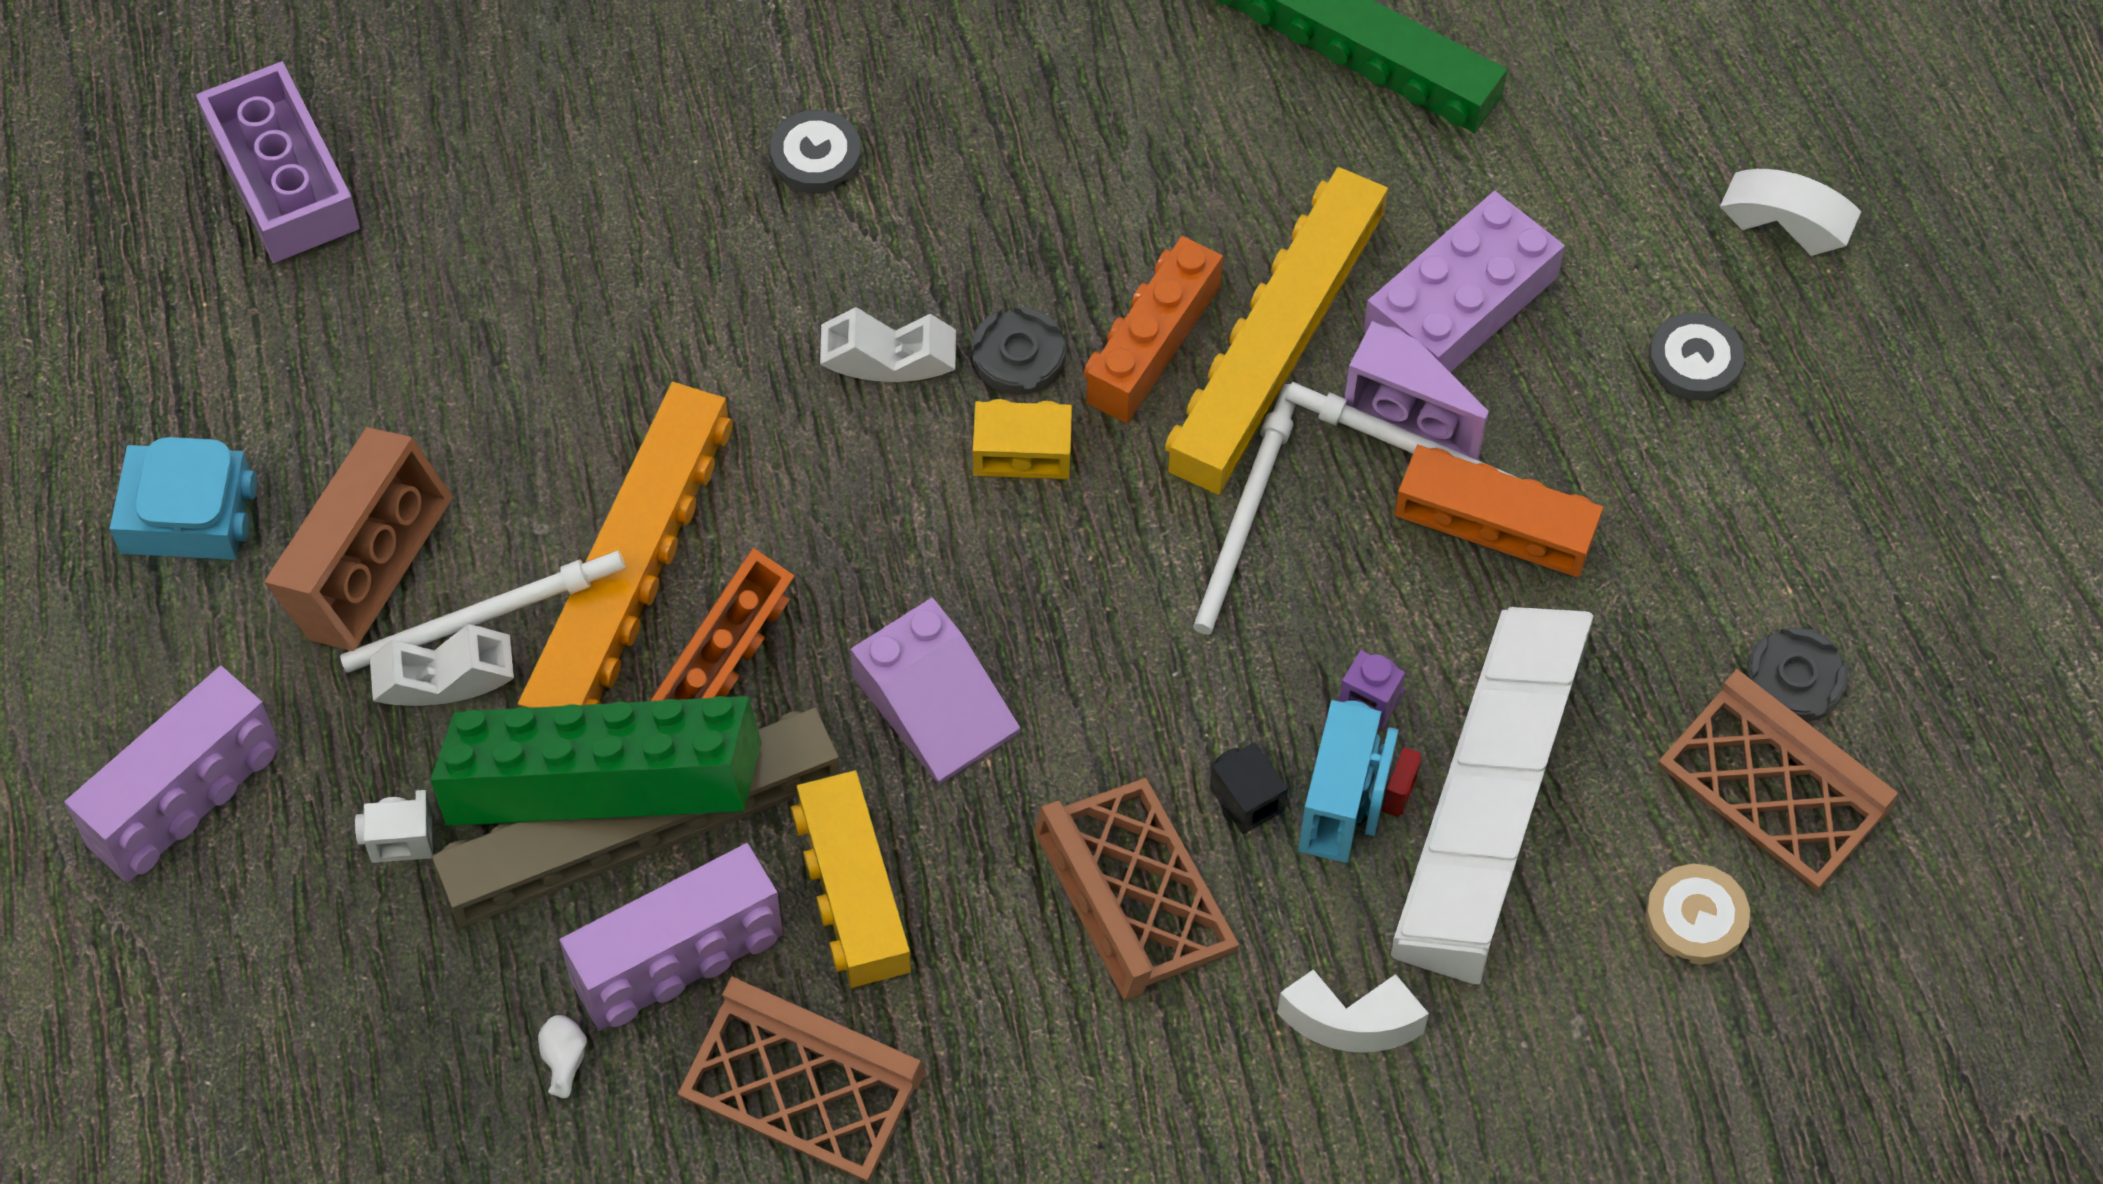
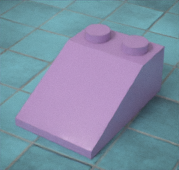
(1410, 388)
(933, 691)

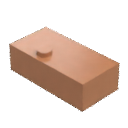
(359, 539)

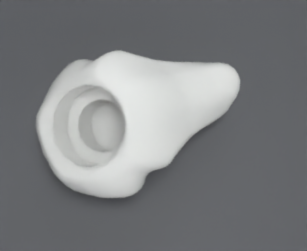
(562, 1050)

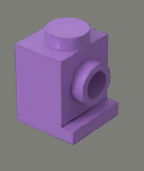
(1376, 680)

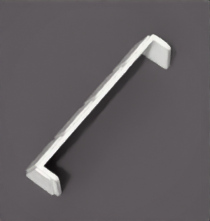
(1490, 791)

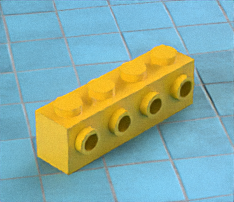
(852, 878)

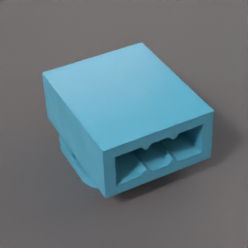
(183, 499)
(1346, 780)

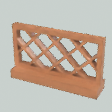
(1804, 746)
(1101, 911)
(819, 1036)

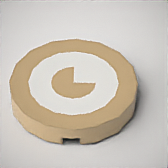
(1697, 913)

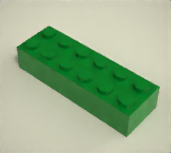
(597, 761)

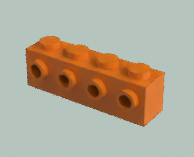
(1153, 328)
(1498, 510)
(728, 631)

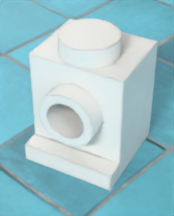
(396, 828)

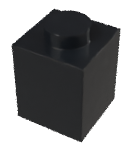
(1248, 787)

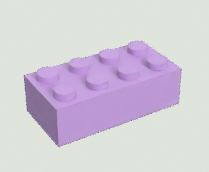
(278, 162)
(1469, 281)
(173, 775)
(673, 937)

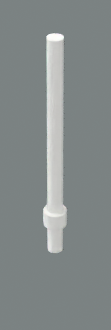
(1334, 410)
(1275, 432)
(572, 578)

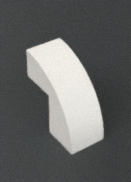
(1806, 208)
(872, 351)
(459, 669)
(1374, 1023)

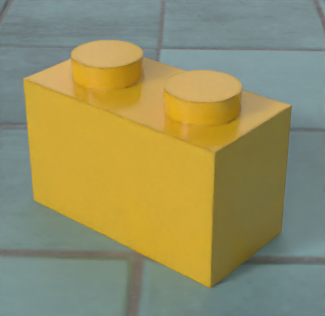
(1022, 439)

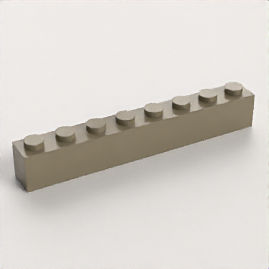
(540, 857)

